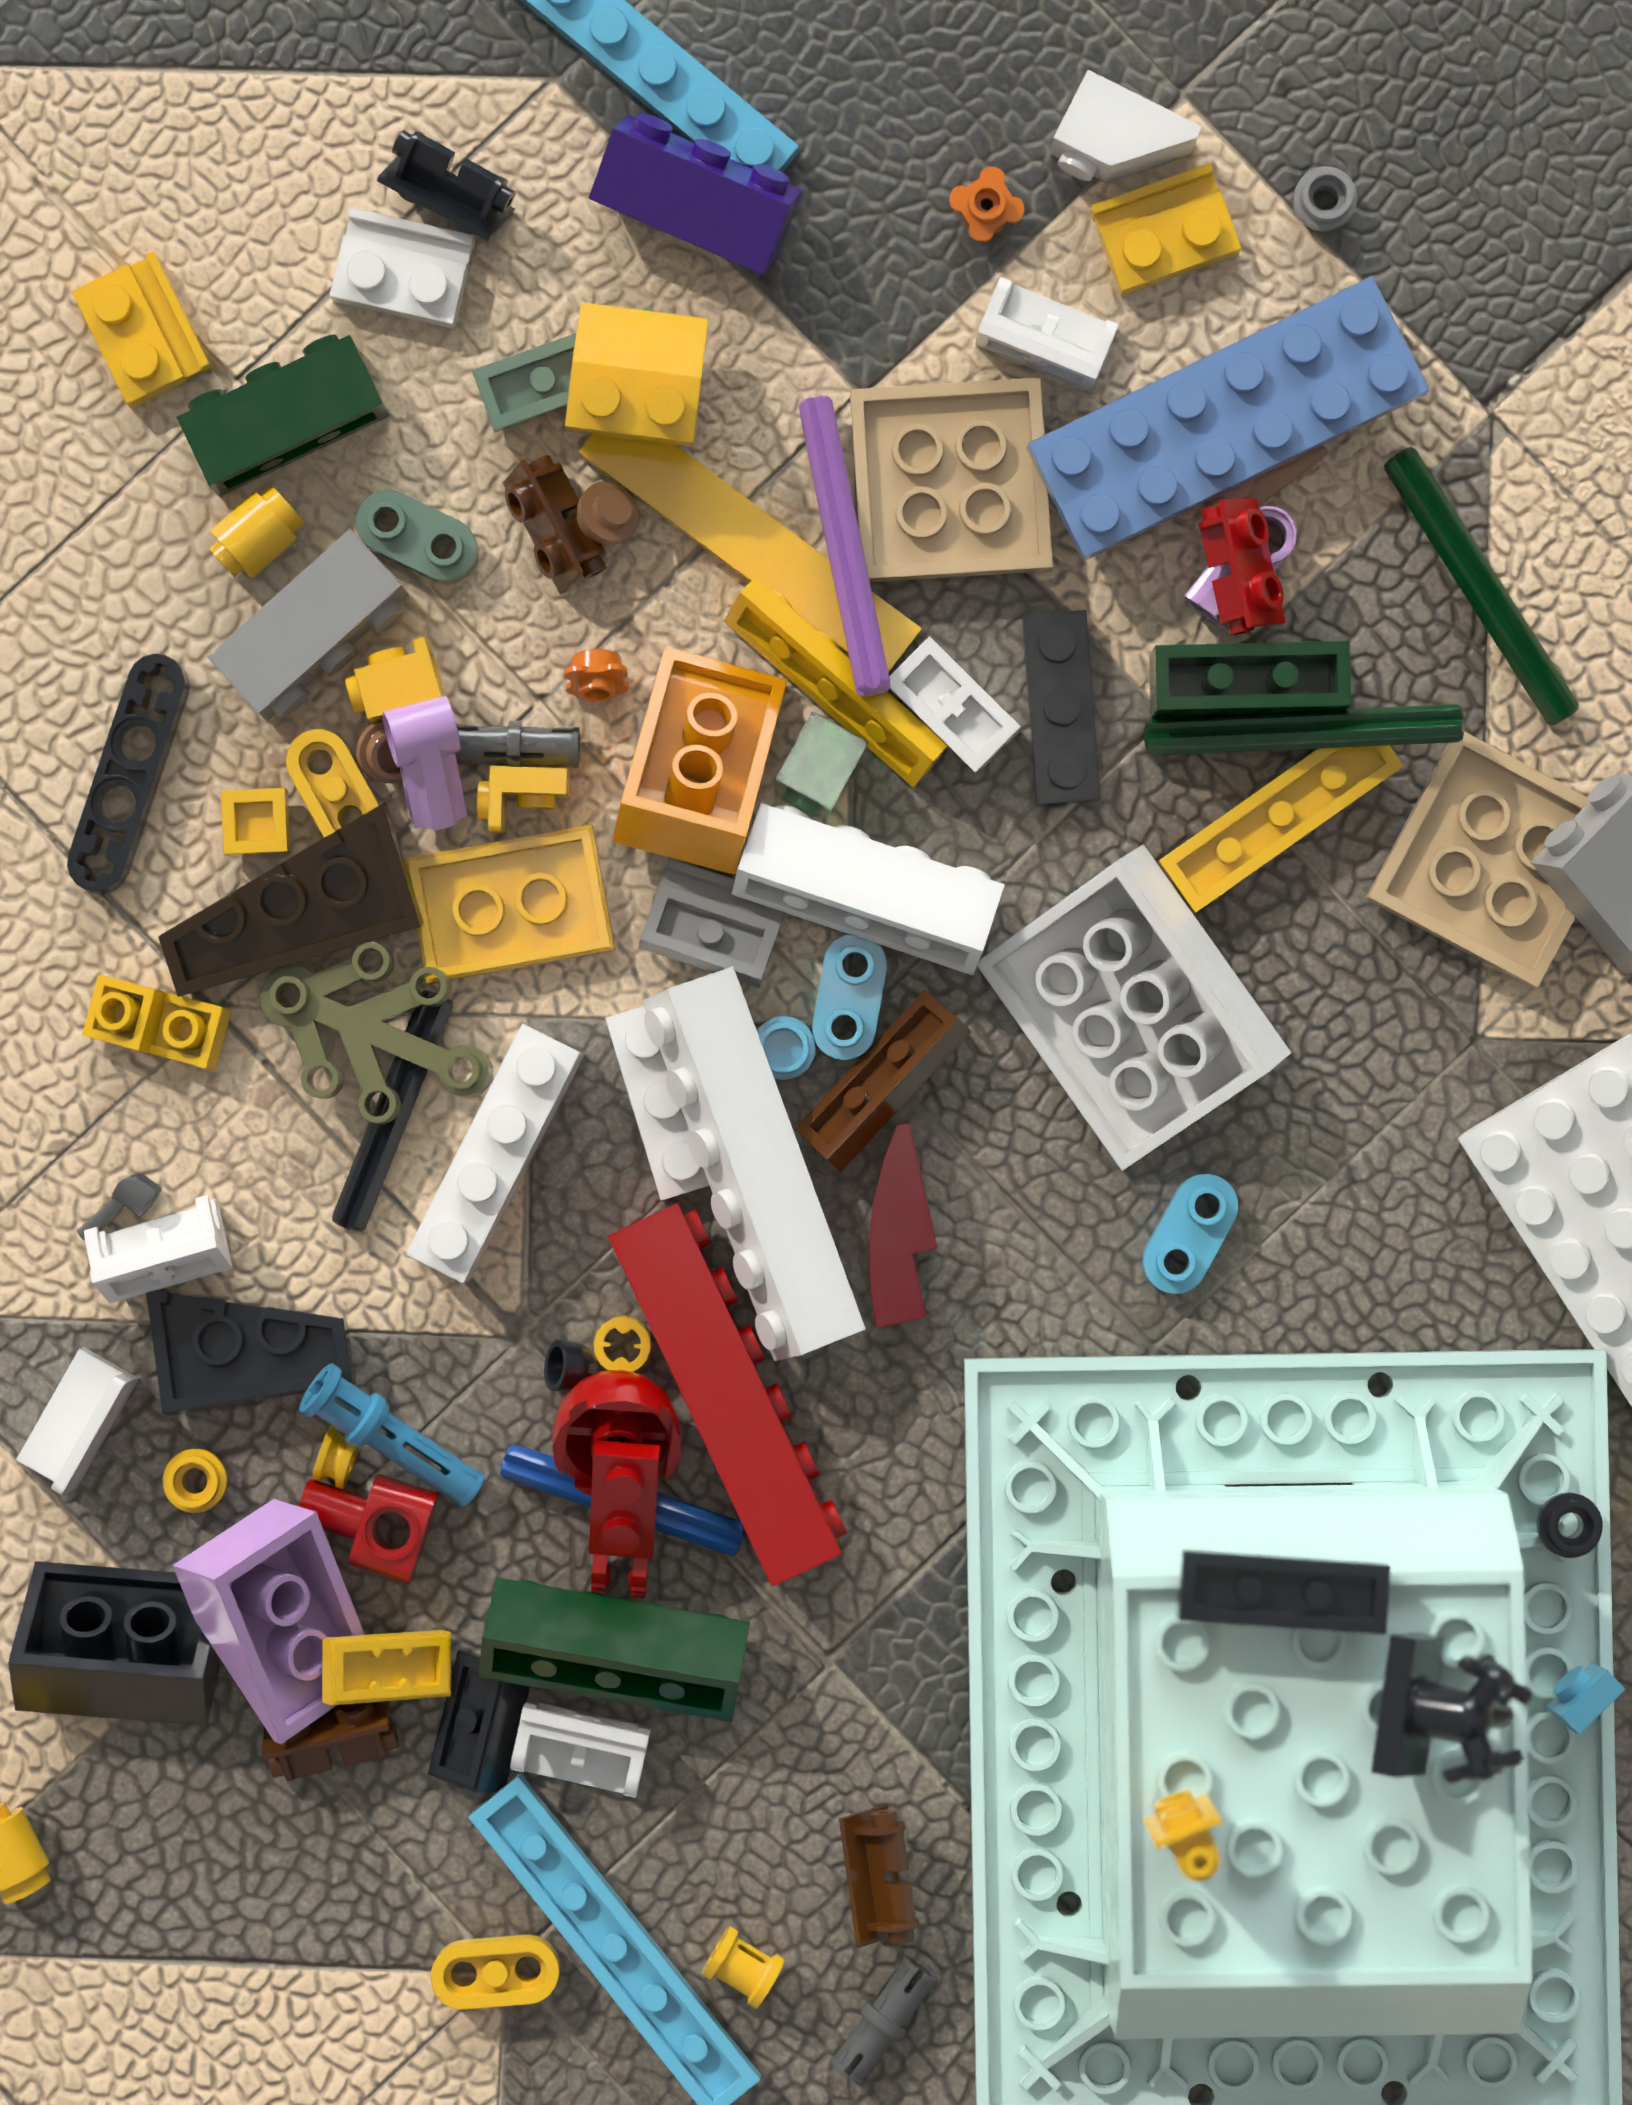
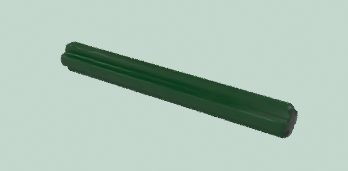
(1481, 586)
(1304, 730)

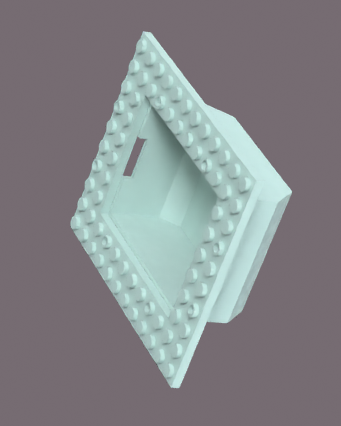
(1352, 1911)

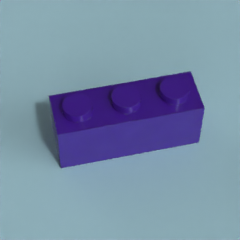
(696, 192)

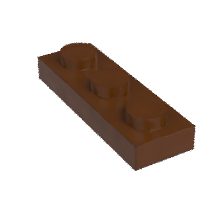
(882, 1080)

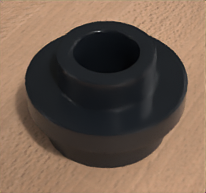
(1587, 1531)

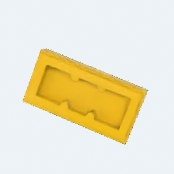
(386, 1667)

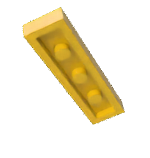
(826, 676)
(1274, 820)

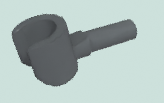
(133, 1192)

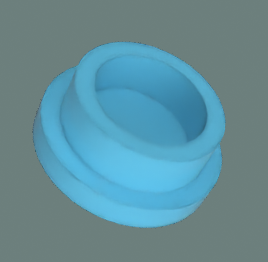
(787, 1046)

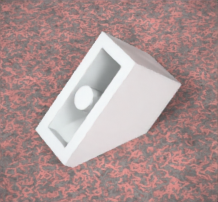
(1118, 132)

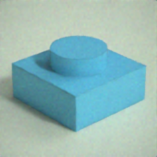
(1583, 1696)

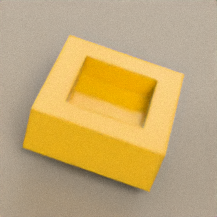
(255, 822)

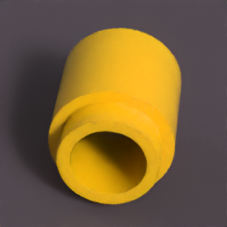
(255, 533)
(20, 1856)

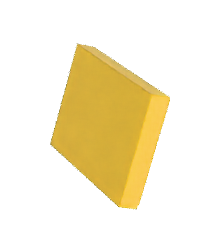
(511, 903)

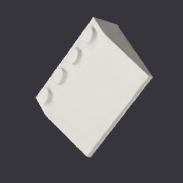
(1133, 1007)

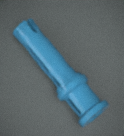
(370, 1414)

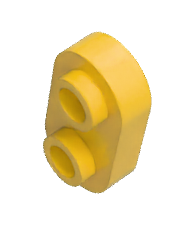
(331, 792)
(497, 1977)

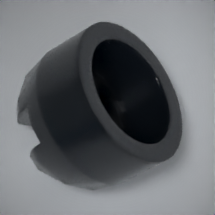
(566, 1365)

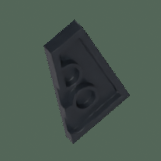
(239, 1353)

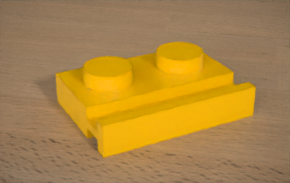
(1165, 229)
(141, 330)

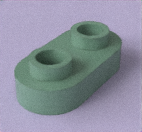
(415, 536)

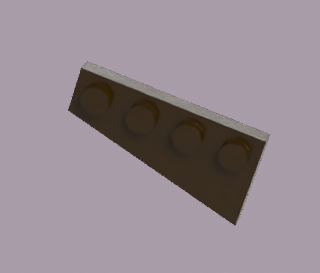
(310, 905)

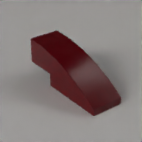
(897, 1231)

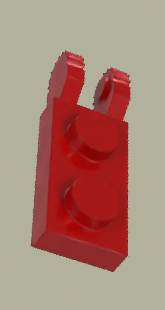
(623, 1511)

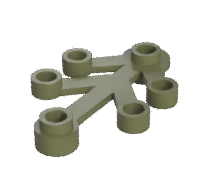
(364, 1027)

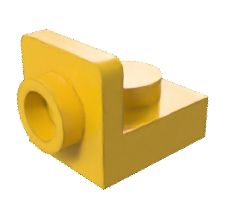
(531, 785)

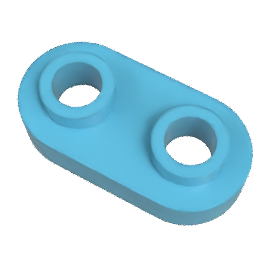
(849, 997)
(1187, 1231)

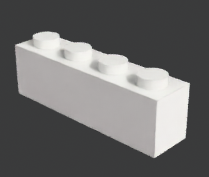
(867, 888)
(495, 1154)

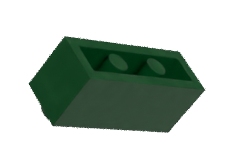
(282, 414)
(1249, 678)

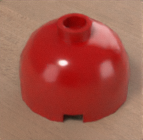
(614, 1409)

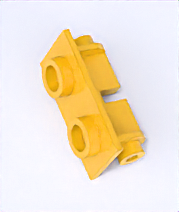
(1184, 1826)

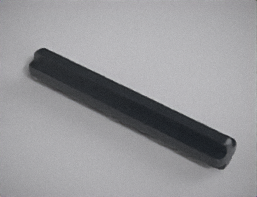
(382, 1140)

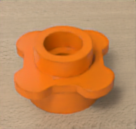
(982, 222)
(596, 675)

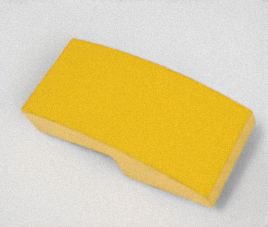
(156, 1022)

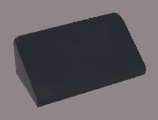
(477, 1728)

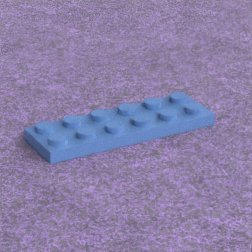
(1227, 418)

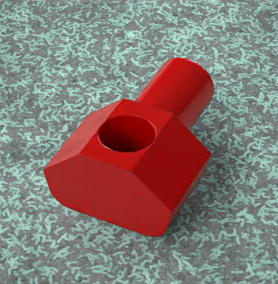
(359, 1518)

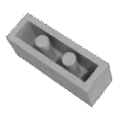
(310, 627)

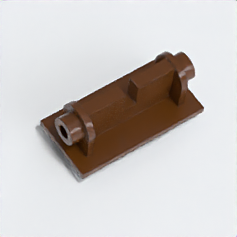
(538, 498)
(357, 1729)
(872, 1857)

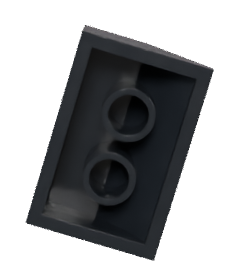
(111, 1647)

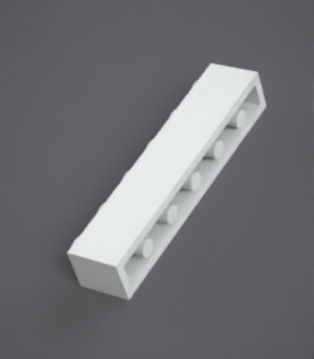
(752, 1165)

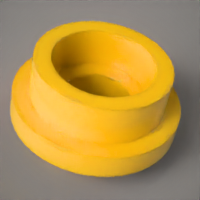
(175, 1480)

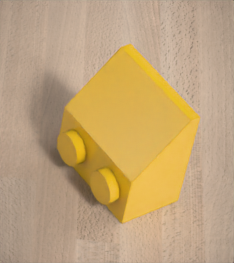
(636, 374)

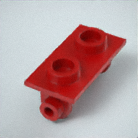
(1238, 536)

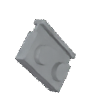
(708, 927)

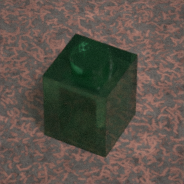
(820, 766)

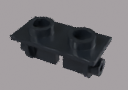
(473, 200)

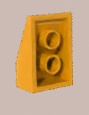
(699, 760)

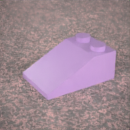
(265, 1604)

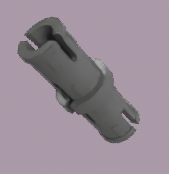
(519, 745)
(884, 2020)

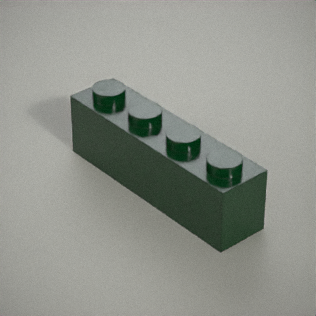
(613, 1649)

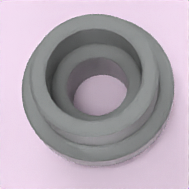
(1334, 182)

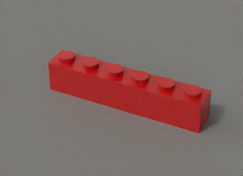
(727, 1394)

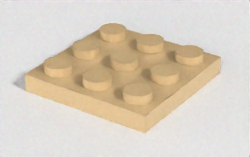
(950, 480)
(1469, 855)

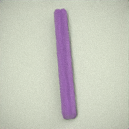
(844, 546)

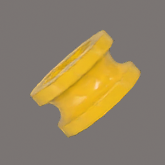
(623, 1325)
(335, 1459)

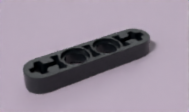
(139, 777)

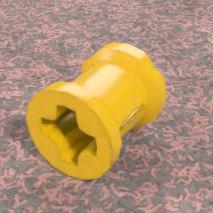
(743, 1967)

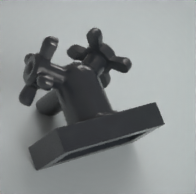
(1421, 1709)

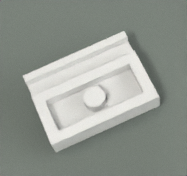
(402, 268)

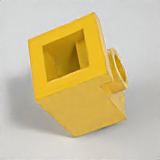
(394, 680)

